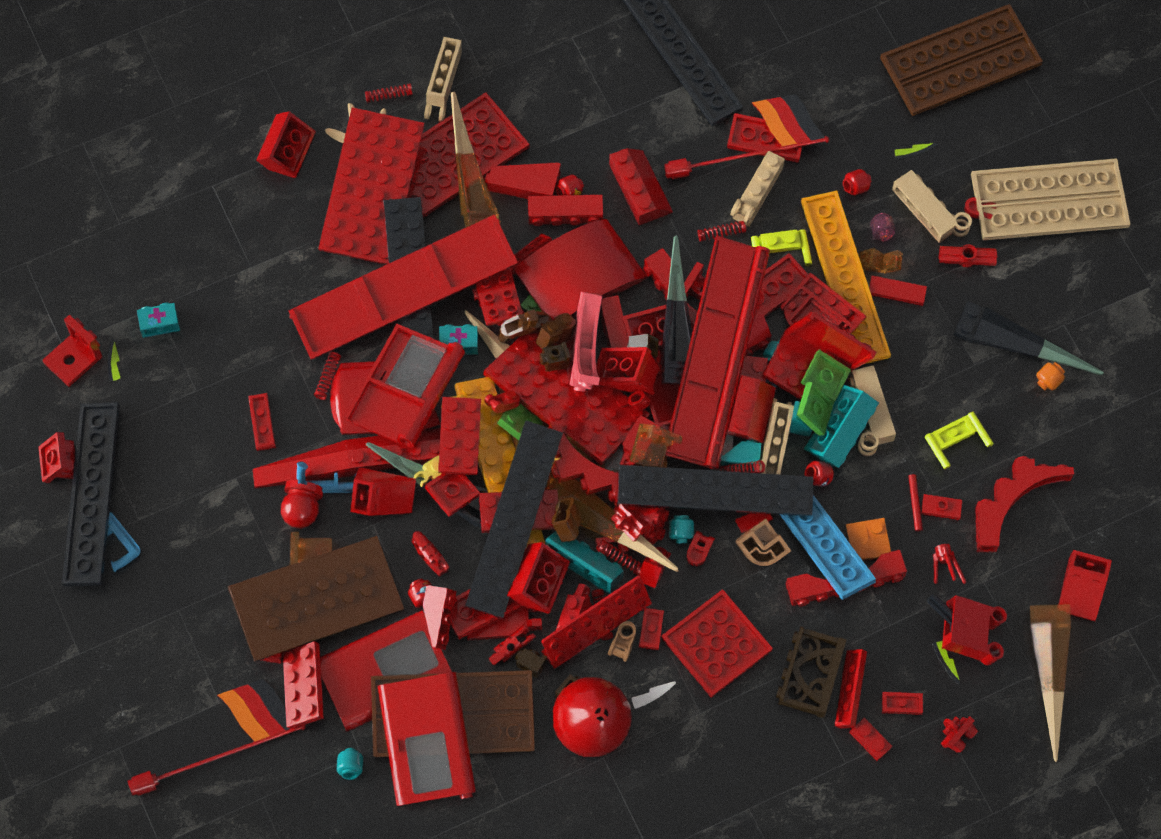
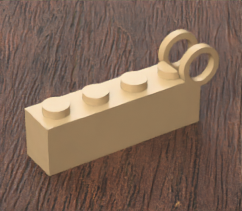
(443, 76)
(758, 189)
(928, 208)
(879, 426)
(776, 437)

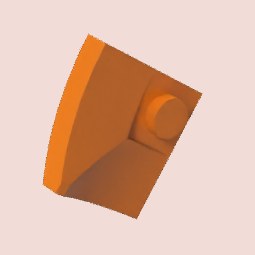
(869, 538)

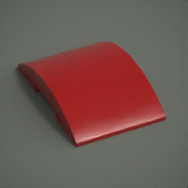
(579, 261)

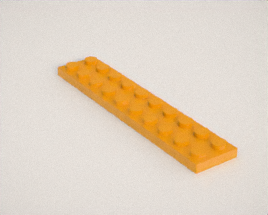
(843, 266)
(495, 443)

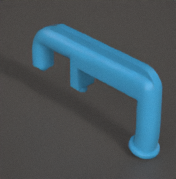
(328, 486)
(125, 539)

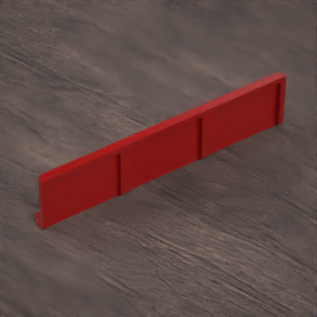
(403, 287)
(717, 351)

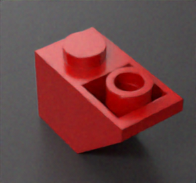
(651, 570)

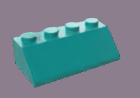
(845, 424)
(588, 563)

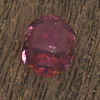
(882, 227)

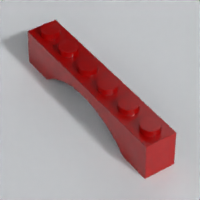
(658, 268)
(807, 588)

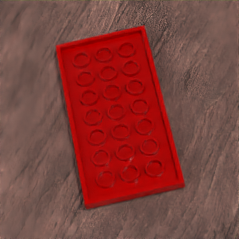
(492, 141)
(372, 168)
(591, 419)

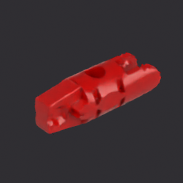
(429, 553)
(503, 652)

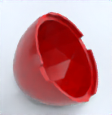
(578, 723)

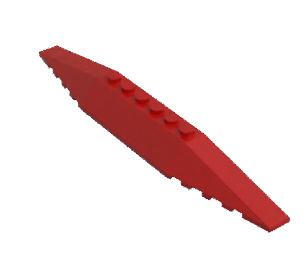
(346, 458)

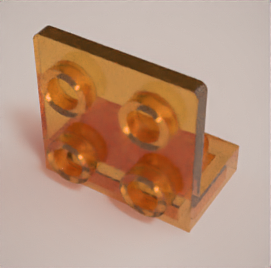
(652, 445)
(307, 548)

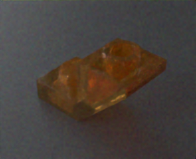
(876, 261)

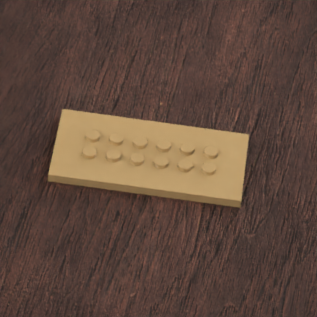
(1050, 199)

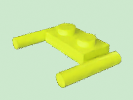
(785, 241)
(955, 433)

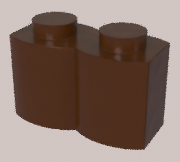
(556, 331)
(567, 519)

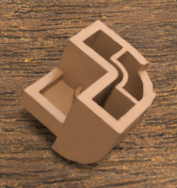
(762, 544)

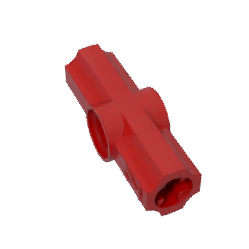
(956, 255)

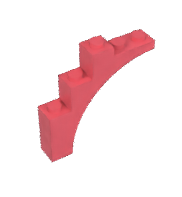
(584, 349)

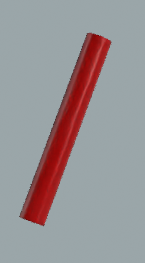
(915, 502)

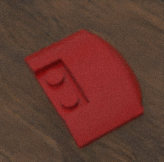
(817, 297)
(343, 391)

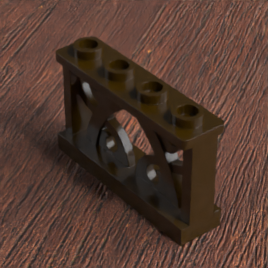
(820, 697)

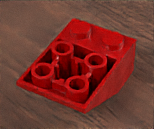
(382, 493)
(1084, 584)

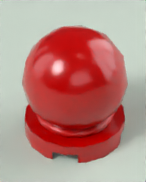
(300, 505)

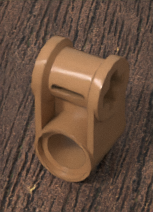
(621, 644)

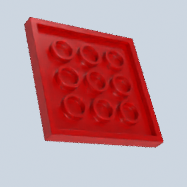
(717, 643)

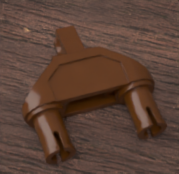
(522, 325)

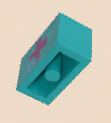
(158, 319)
(465, 335)

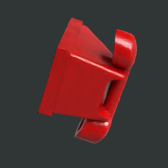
(630, 371)

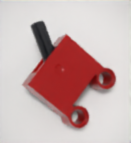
(968, 627)

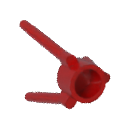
(945, 555)

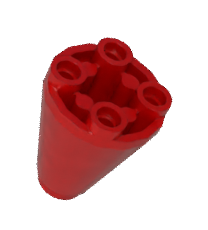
(654, 518)

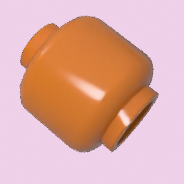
(1050, 376)

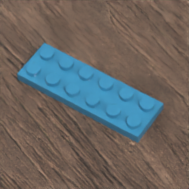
(830, 551)

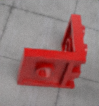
(80, 346)

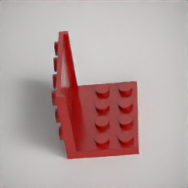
(802, 342)

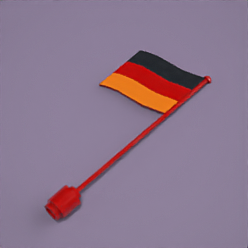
(785, 119)
(258, 714)

